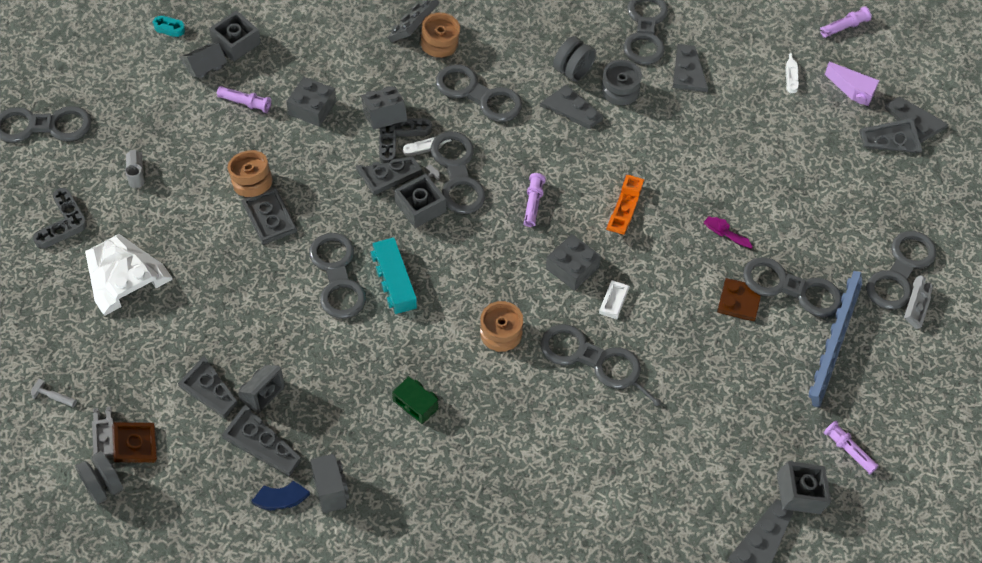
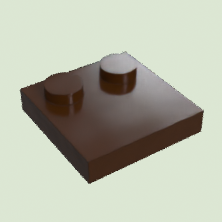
(738, 300)
(134, 442)

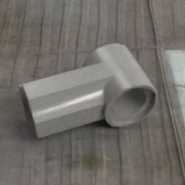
(134, 169)

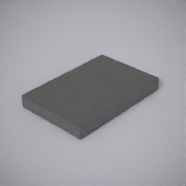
(269, 216)

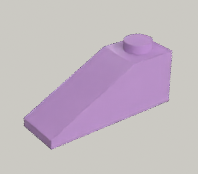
(853, 84)

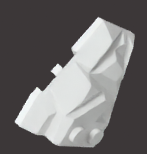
(119, 269)

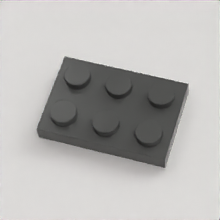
(412, 20)

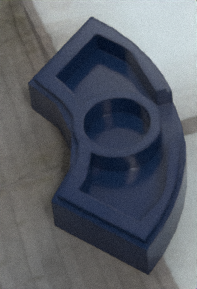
(280, 498)

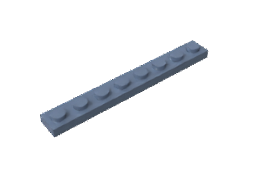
(834, 344)

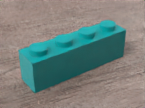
(394, 276)

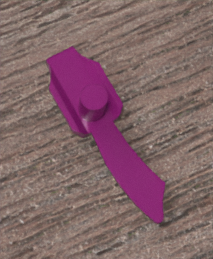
(721, 227)

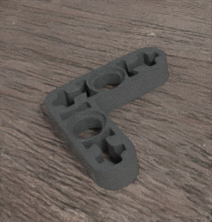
(396, 130)
(67, 223)

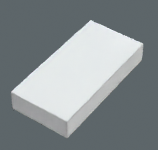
(614, 299)

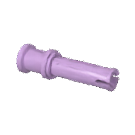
(852, 19)
(251, 100)
(534, 192)
(844, 441)

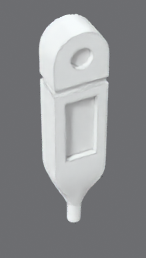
(792, 75)
(420, 147)

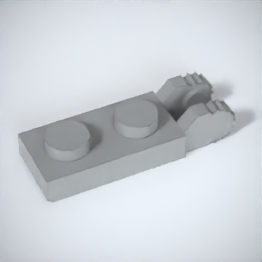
(918, 302)
(103, 433)

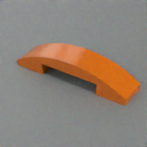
(626, 205)

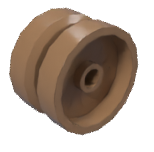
(440, 35)
(250, 173)
(501, 326)

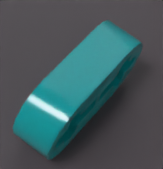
(169, 26)

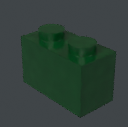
(415, 400)

